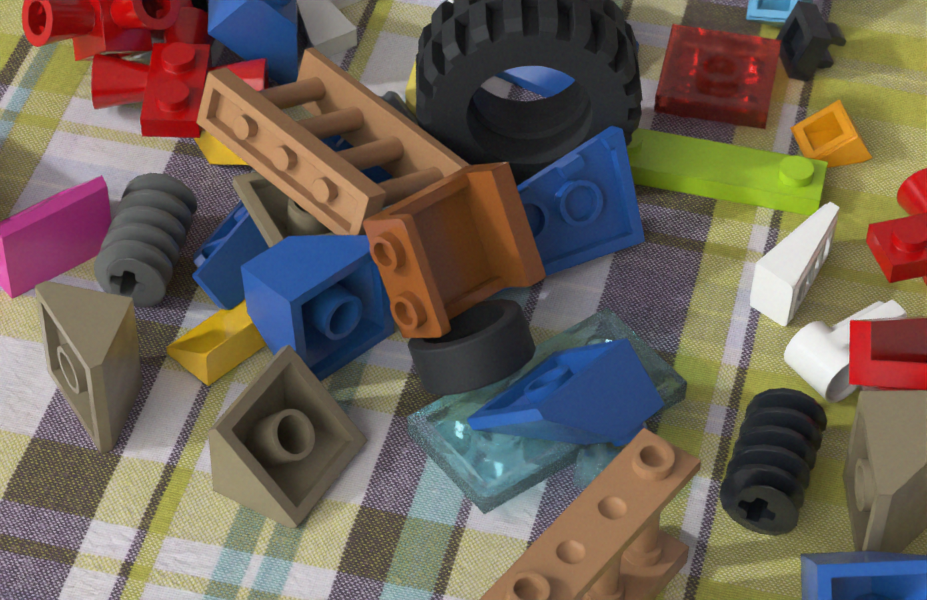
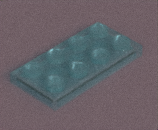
(501, 466)

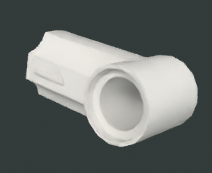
(823, 352)

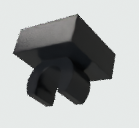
(806, 41)

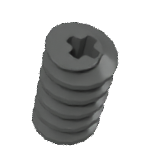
(145, 238)

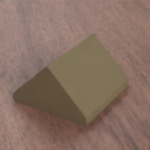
(92, 355)
(282, 442)

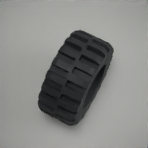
(484, 37)

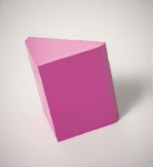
(53, 236)

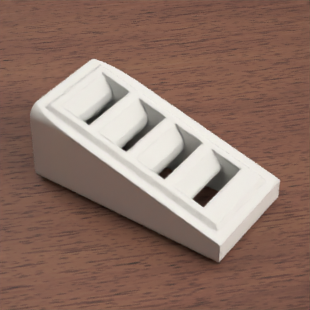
(792, 265)

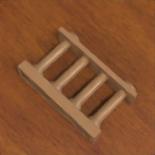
(303, 166)
(610, 534)

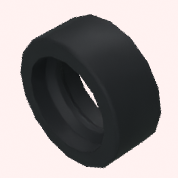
(478, 351)

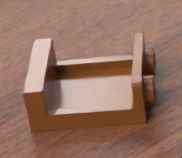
(453, 247)

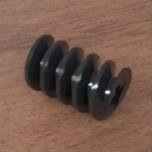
(773, 461)

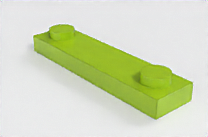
(726, 171)

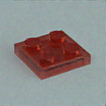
(718, 76)

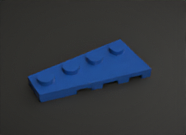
(583, 204)

